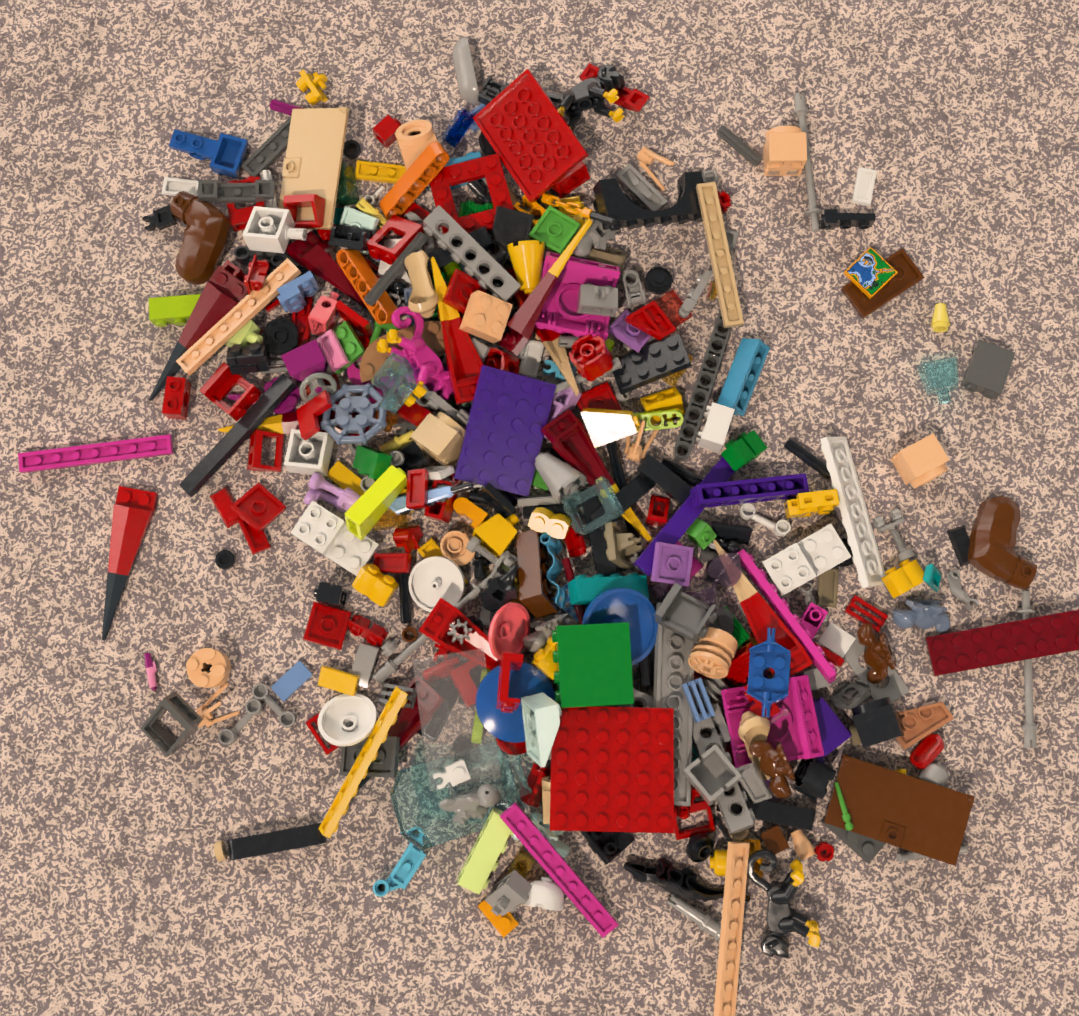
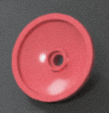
(508, 629)

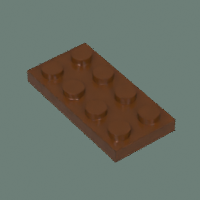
(907, 277)

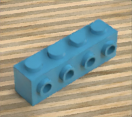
(743, 375)

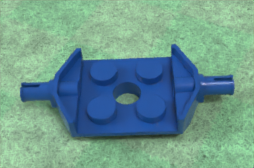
(765, 656)

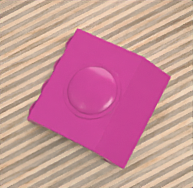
(561, 305)
(796, 732)

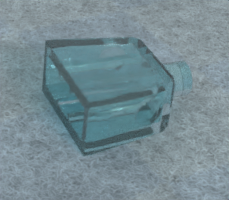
(939, 377)

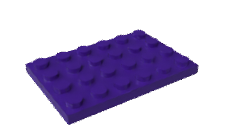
(504, 430)

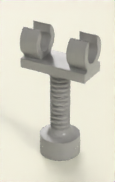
(896, 516)
(505, 558)

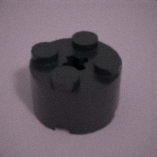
(813, 777)

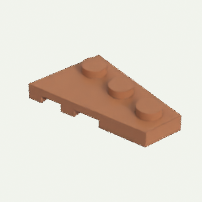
(921, 722)

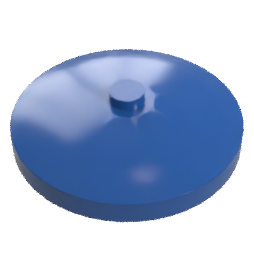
(623, 606)
(522, 683)

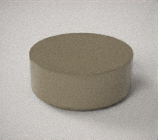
(854, 739)

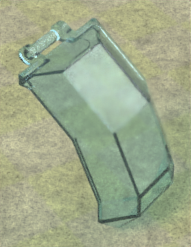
(427, 824)

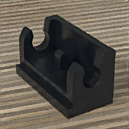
(350, 237)

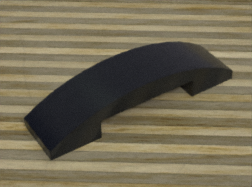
(627, 496)

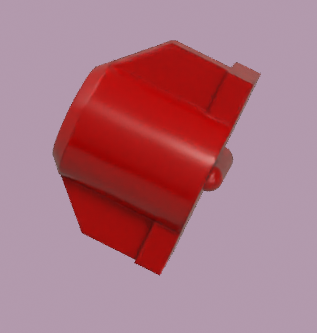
(408, 537)

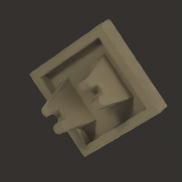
(620, 545)

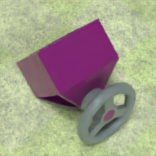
(309, 367)

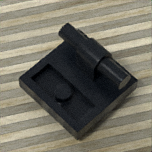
(608, 844)

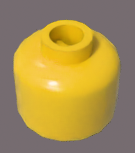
(718, 862)

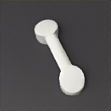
(781, 528)

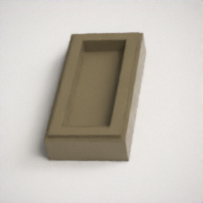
(827, 588)

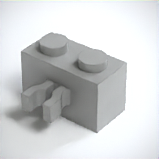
(597, 300)
(508, 894)

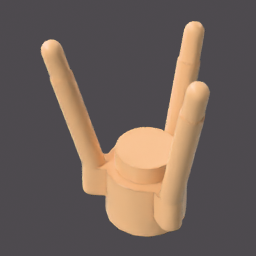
(646, 157)
(635, 451)
(206, 713)

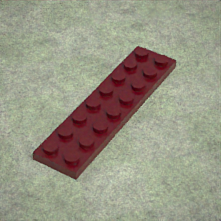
(1004, 643)

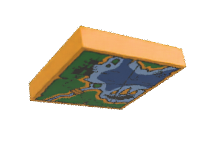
(870, 272)

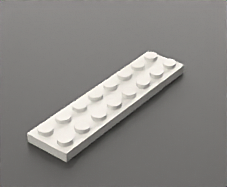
(853, 511)

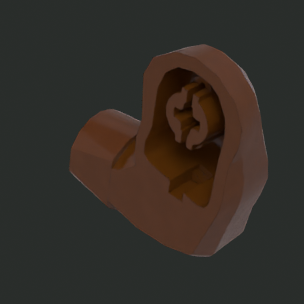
(202, 239)
(993, 544)

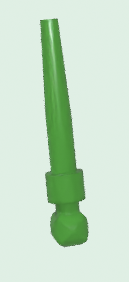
(846, 817)

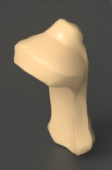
(423, 297)
(751, 729)

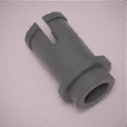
(707, 555)

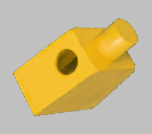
(497, 533)

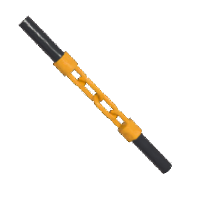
(586, 212)

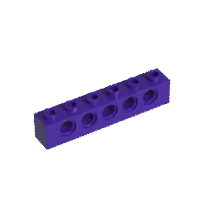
(748, 491)

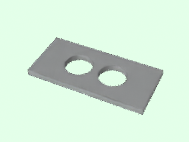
(894, 689)

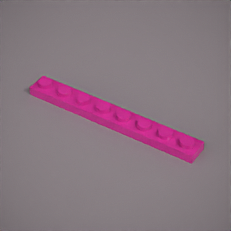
(95, 453)
(791, 621)
(559, 869)

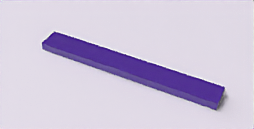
(682, 518)

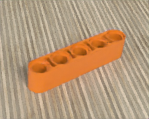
(414, 180)
(363, 280)

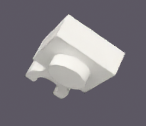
(455, 774)

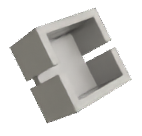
(713, 775)

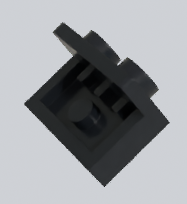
(413, 457)

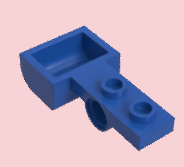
(225, 154)

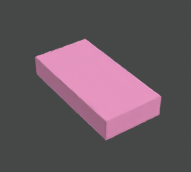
(332, 350)

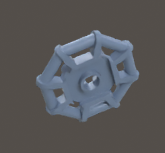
(350, 405)

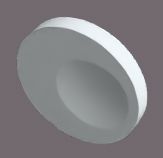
(436, 579)

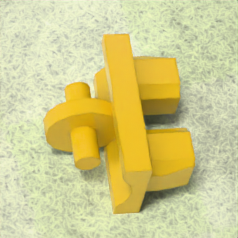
(307, 81)

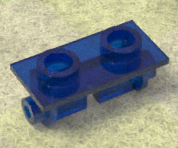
(459, 127)

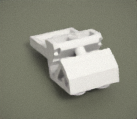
(332, 539)
(806, 559)

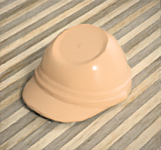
(454, 547)

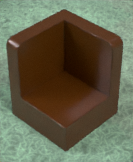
(774, 839)

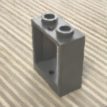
(182, 713)

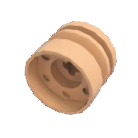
(713, 654)

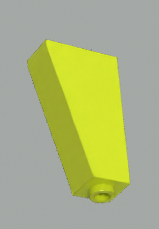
(374, 502)

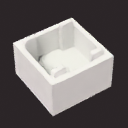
(715, 427)

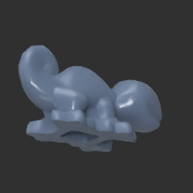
(924, 615)

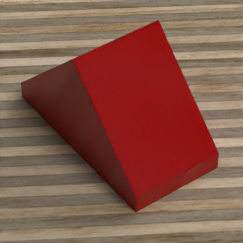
(657, 511)

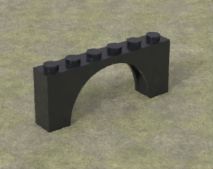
(615, 204)

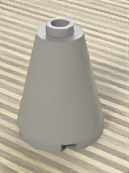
(559, 477)

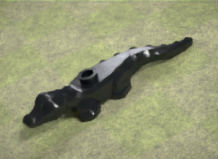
(674, 880)

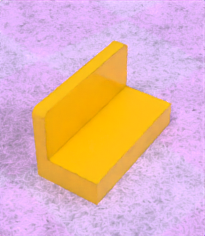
(662, 400)

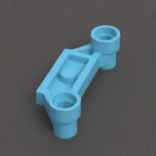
(402, 872)

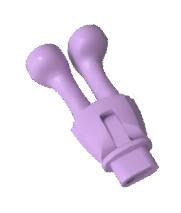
(317, 483)

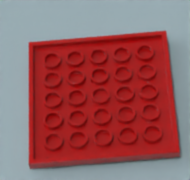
(613, 770)

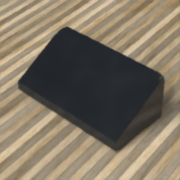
(732, 532)

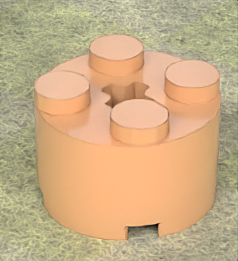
(198, 665)

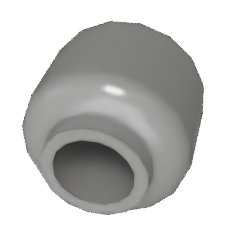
(935, 774)

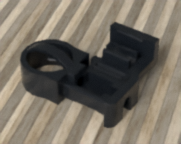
(490, 90)

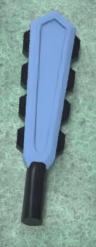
(439, 494)

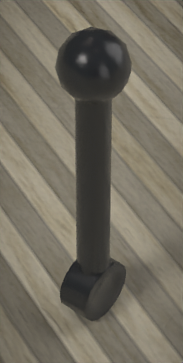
(717, 821)

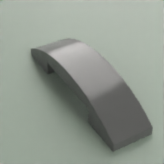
(236, 192)

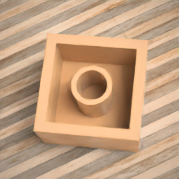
(486, 316)

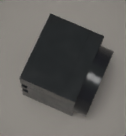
(876, 722)

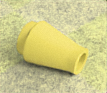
(940, 319)

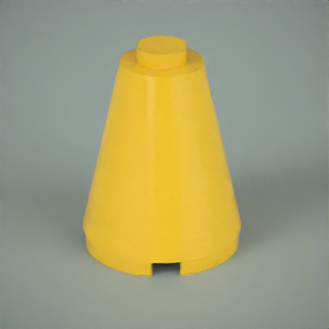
(527, 263)

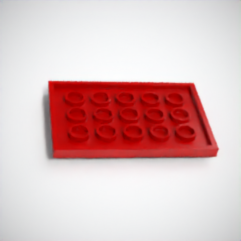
(530, 136)

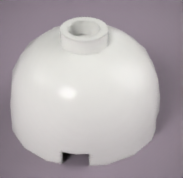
(545, 895)

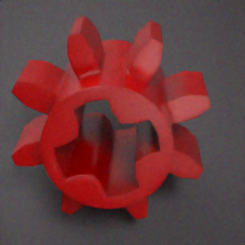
(724, 200)

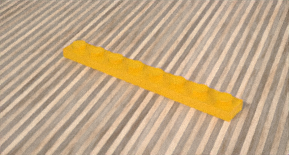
(360, 767)

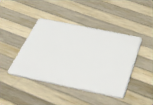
(836, 639)

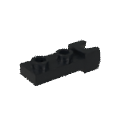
(846, 220)

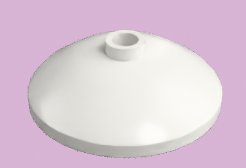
(343, 712)

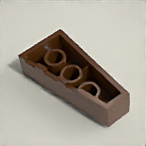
(532, 579)

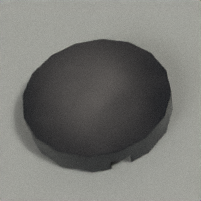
(280, 336)

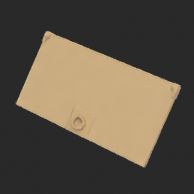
(315, 158)

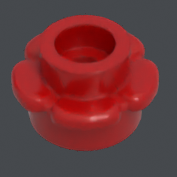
(829, 851)

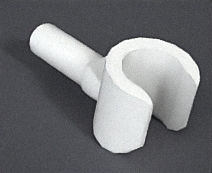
(374, 196)

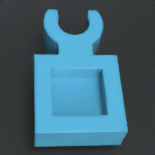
(554, 369)

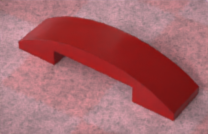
(628, 99)

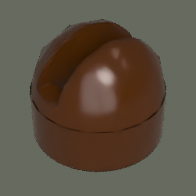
(408, 638)

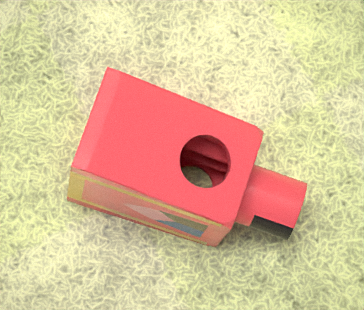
(324, 314)

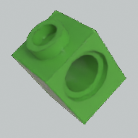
(700, 533)

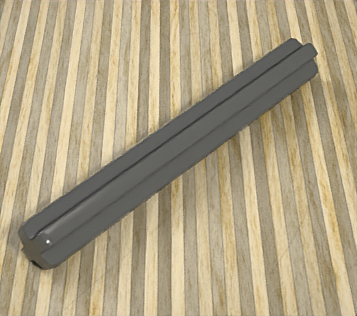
(394, 270)

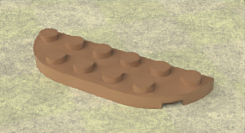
(373, 360)

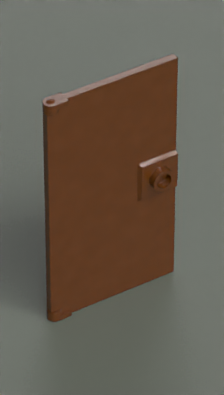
(901, 810)

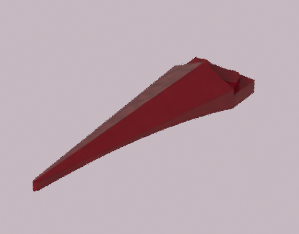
(322, 261)

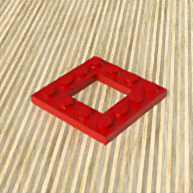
(484, 167)

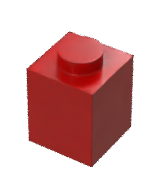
(386, 130)

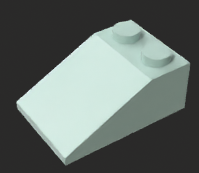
(540, 725)

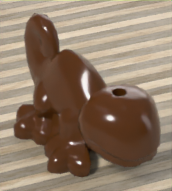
(877, 654)
(775, 765)

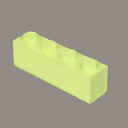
(485, 853)

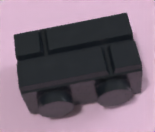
(248, 358)
(330, 595)

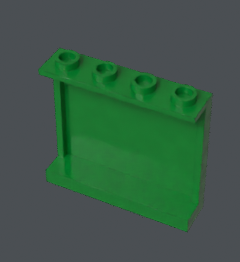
(593, 665)

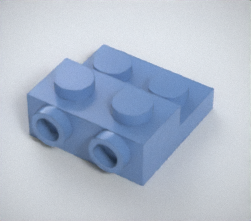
(294, 292)

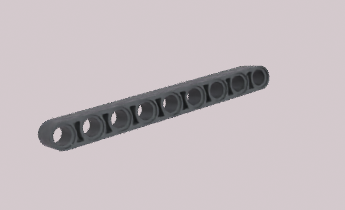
(702, 390)

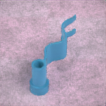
(554, 547)

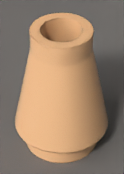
(802, 845)

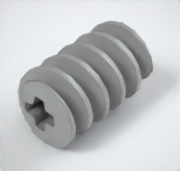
(712, 688)

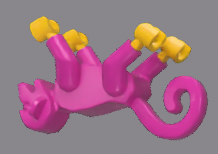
(423, 361)

